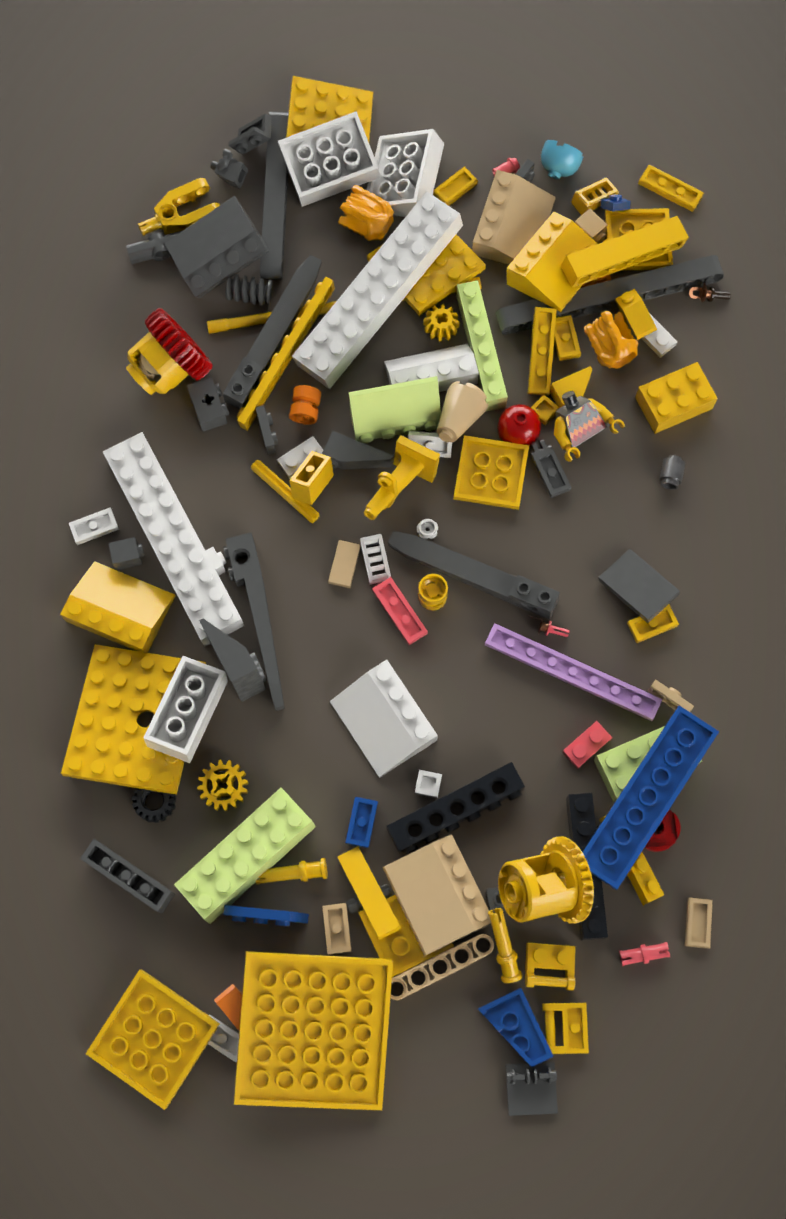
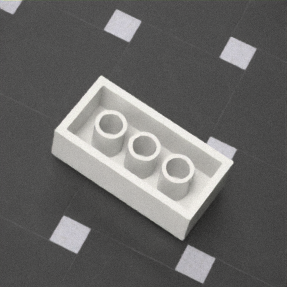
(186, 709)

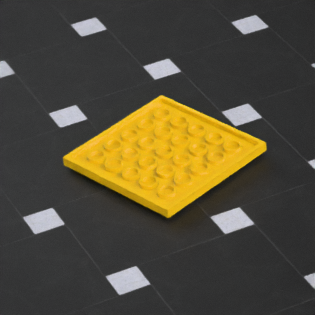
(313, 1031)

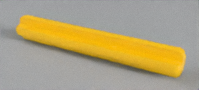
(284, 491)

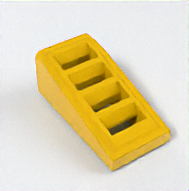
(583, 202)

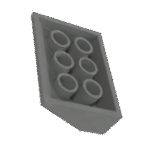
(216, 247)
(239, 665)

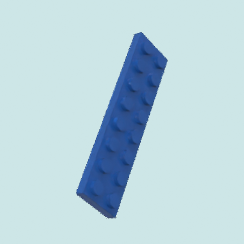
(648, 796)

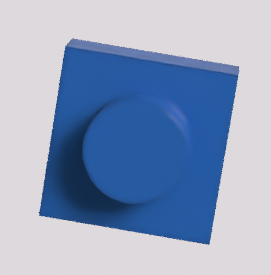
(615, 203)

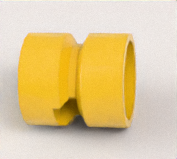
(432, 591)

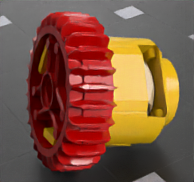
(165, 355)

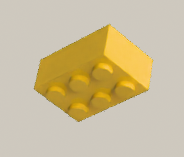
(676, 397)

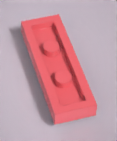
(399, 611)

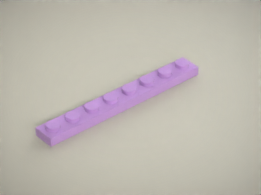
(573, 672)

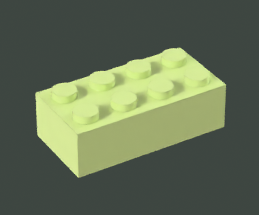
(621, 762)

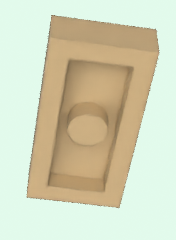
(337, 928)

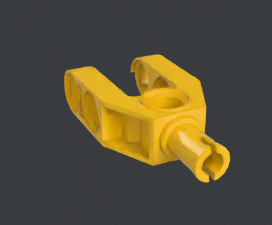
(169, 204)

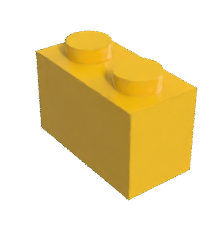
(311, 477)

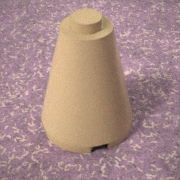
(460, 410)

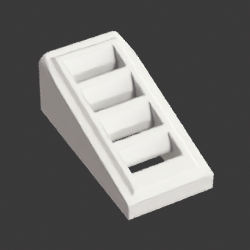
(369, 541)

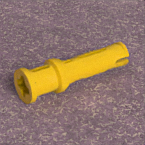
(303, 871)
(506, 956)

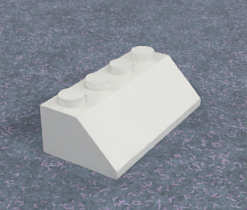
(447, 364)

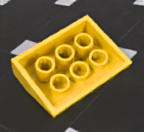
(538, 265)
(117, 607)

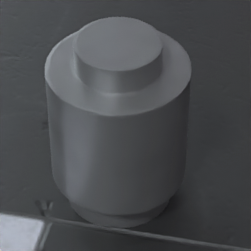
(672, 472)

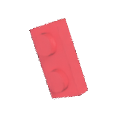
(587, 744)

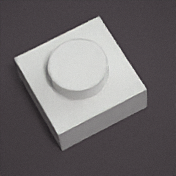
(217, 560)
(428, 784)

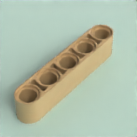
(449, 959)

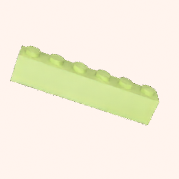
(481, 344)

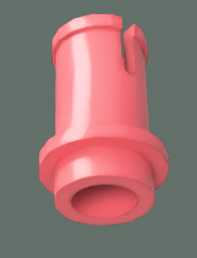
(510, 166)

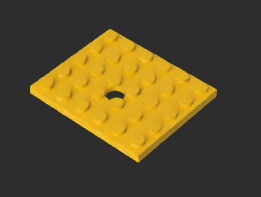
(105, 734)

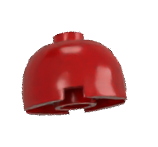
(519, 425)

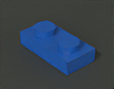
(361, 822)

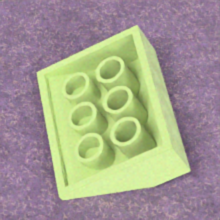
(395, 409)

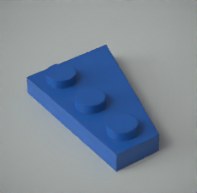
(262, 916)
(519, 1026)

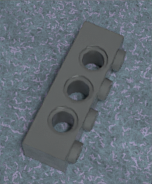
(127, 876)

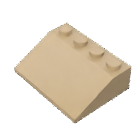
(510, 217)
(438, 894)

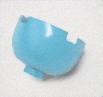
(560, 160)

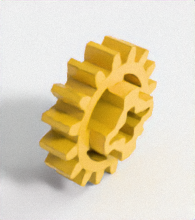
(229, 777)

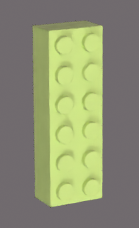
(245, 855)

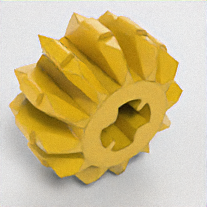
(441, 322)

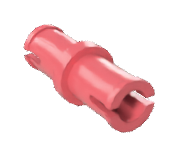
(644, 954)

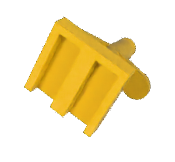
(411, 461)

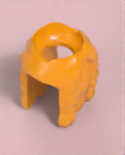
(366, 214)
(612, 340)

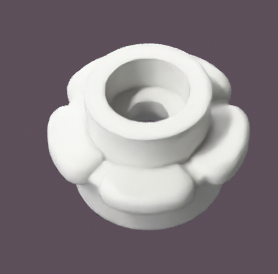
(427, 523)

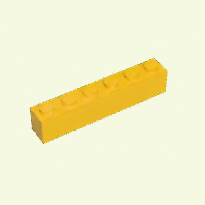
(624, 251)

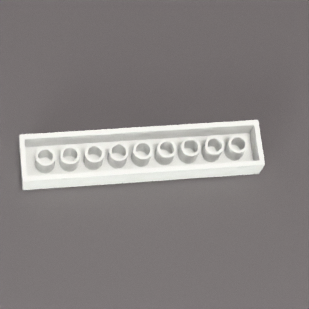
(378, 290)
(172, 536)

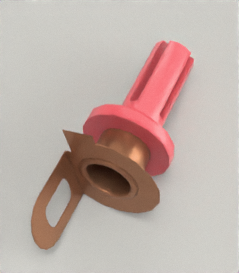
(548, 628)

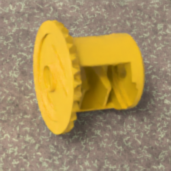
(548, 884)

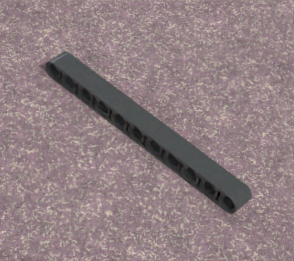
(602, 295)

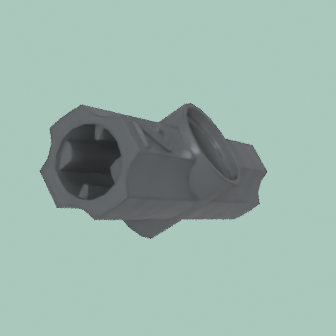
(150, 249)

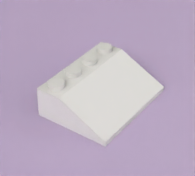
(329, 159)
(406, 168)
(383, 718)

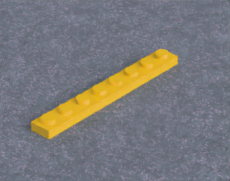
(289, 345)

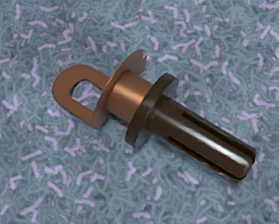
(710, 294)

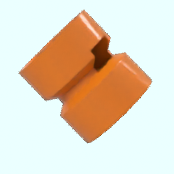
(305, 405)

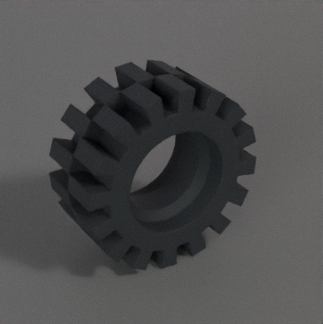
(153, 815)

